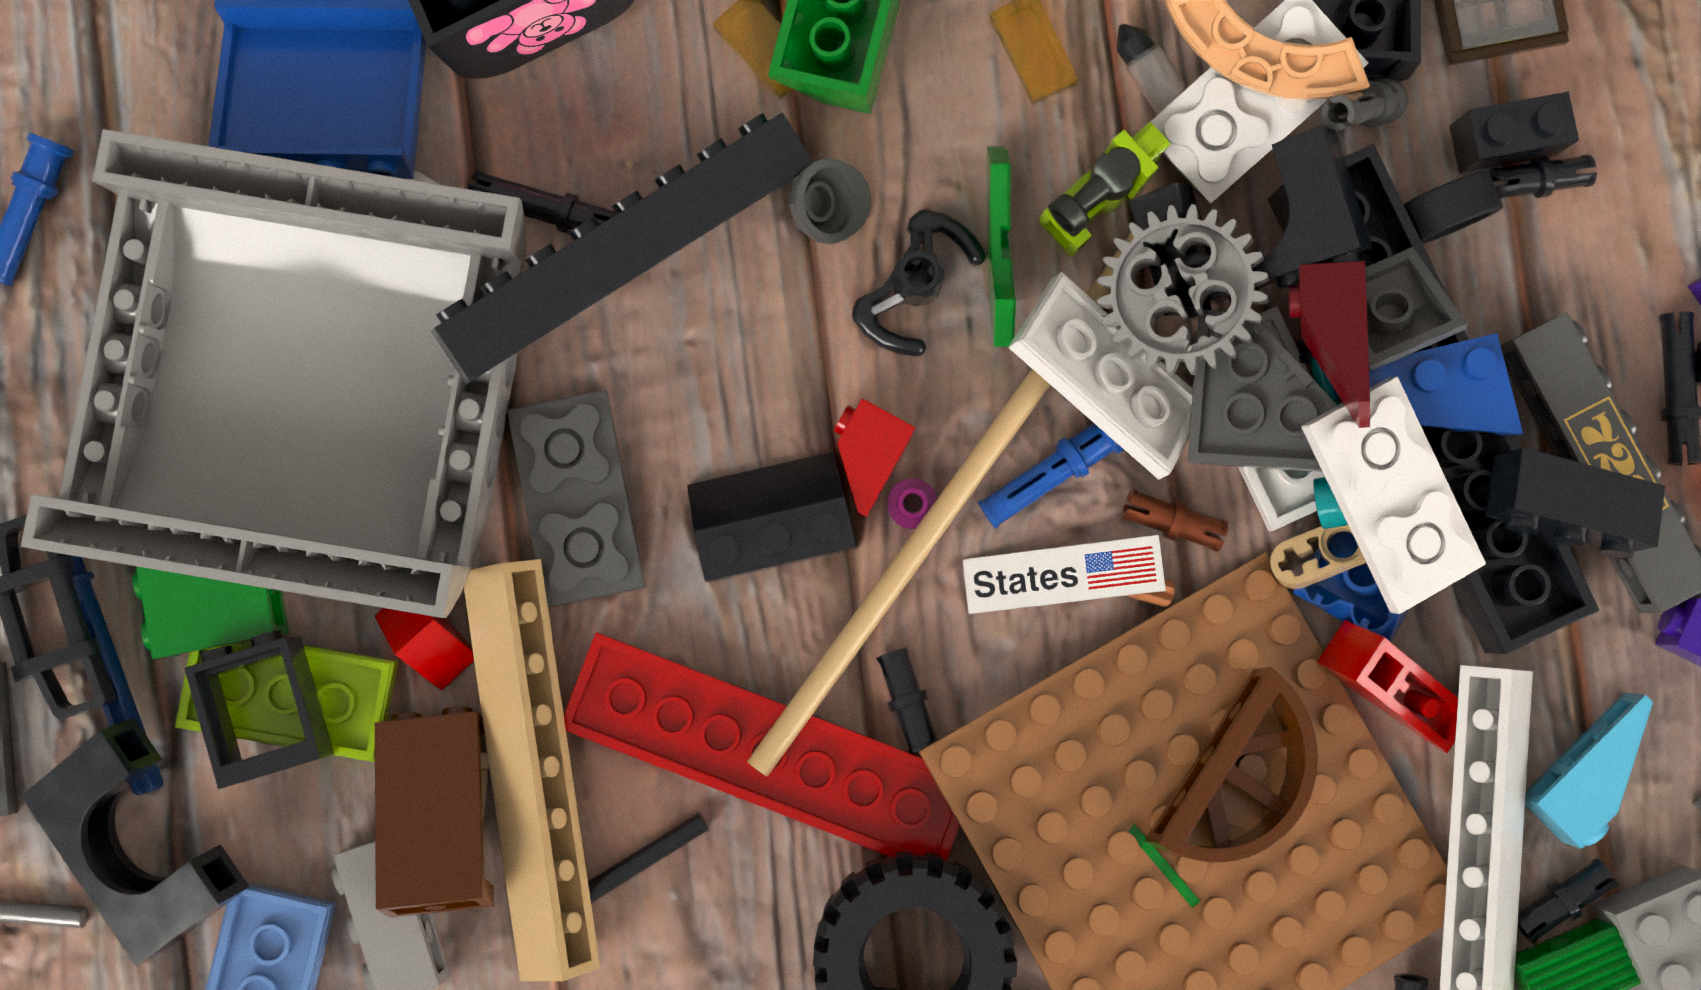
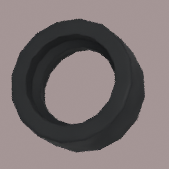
(1454, 206)

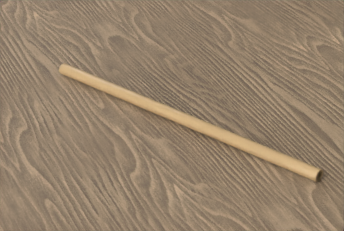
(905, 563)

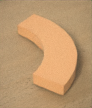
(1264, 63)

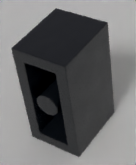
(1513, 132)

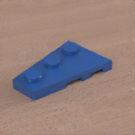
(1458, 386)

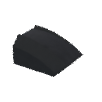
(1382, 32)

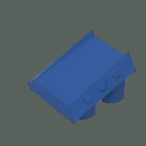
(1352, 593)

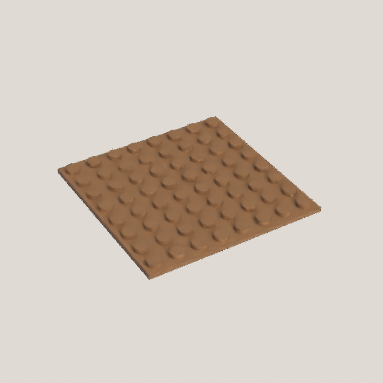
(1104, 745)

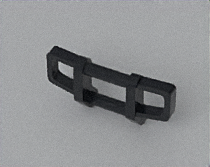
(81, 647)

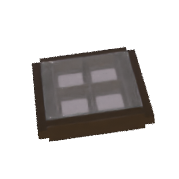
(1499, 27)

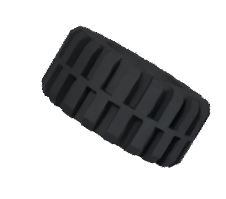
(914, 883)

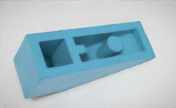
(1591, 776)

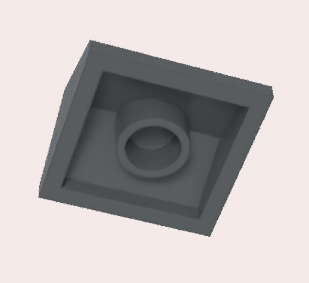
(1406, 309)

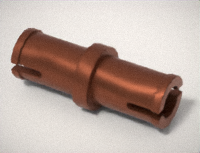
(1174, 520)

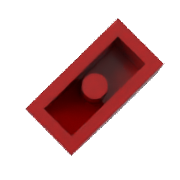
(870, 450)

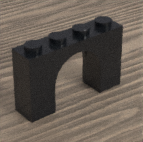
(1321, 227)
(78, 815)

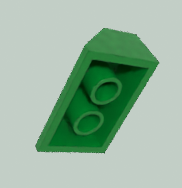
(834, 49)

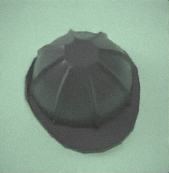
(829, 200)

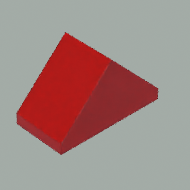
(426, 645)

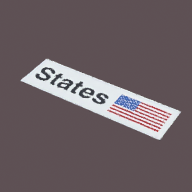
(1064, 574)

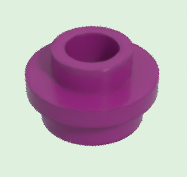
(897, 495)

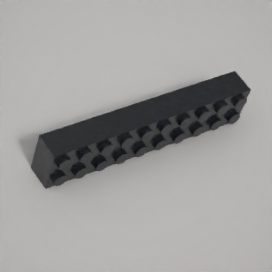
(1527, 578)

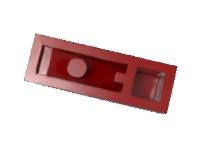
(1392, 683)

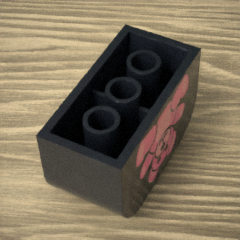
(501, 35)

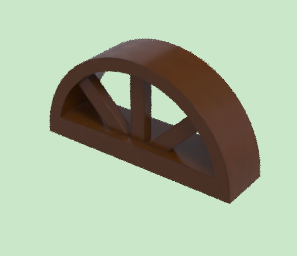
(1216, 762)

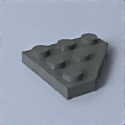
(1253, 405)

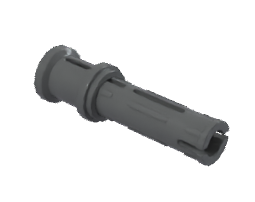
(1365, 107)

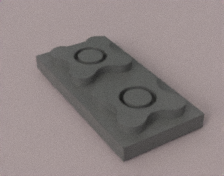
(576, 498)

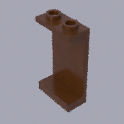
(429, 814)

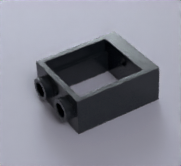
(216, 721)

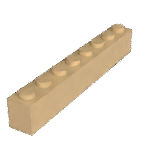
(531, 772)

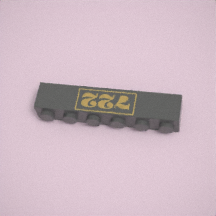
(1585, 425)

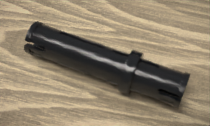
(563, 211)
(1680, 389)

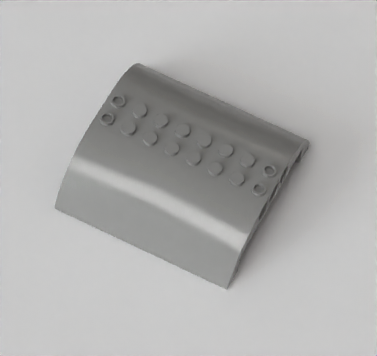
(275, 381)

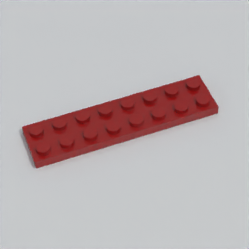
(713, 727)

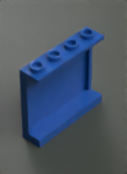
(321, 82)

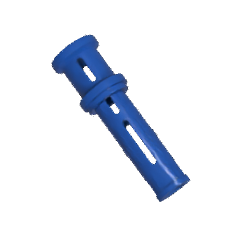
(33, 187)
(1070, 459)

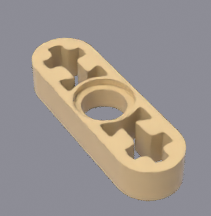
(1312, 572)

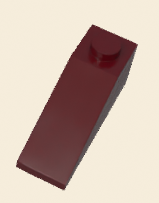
(1336, 328)

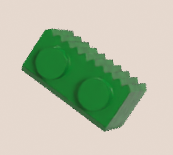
(1577, 960)

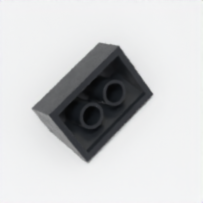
(770, 517)

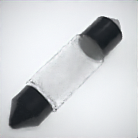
(1149, 67)

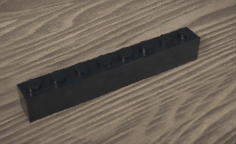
(621, 248)

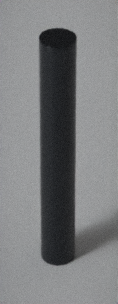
(647, 856)

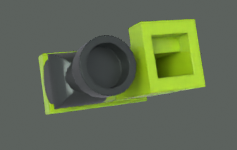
(1116, 174)

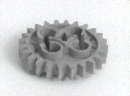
(1226, 271)

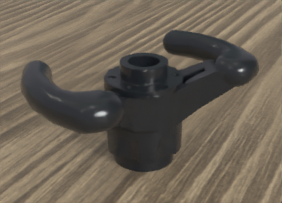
(915, 279)

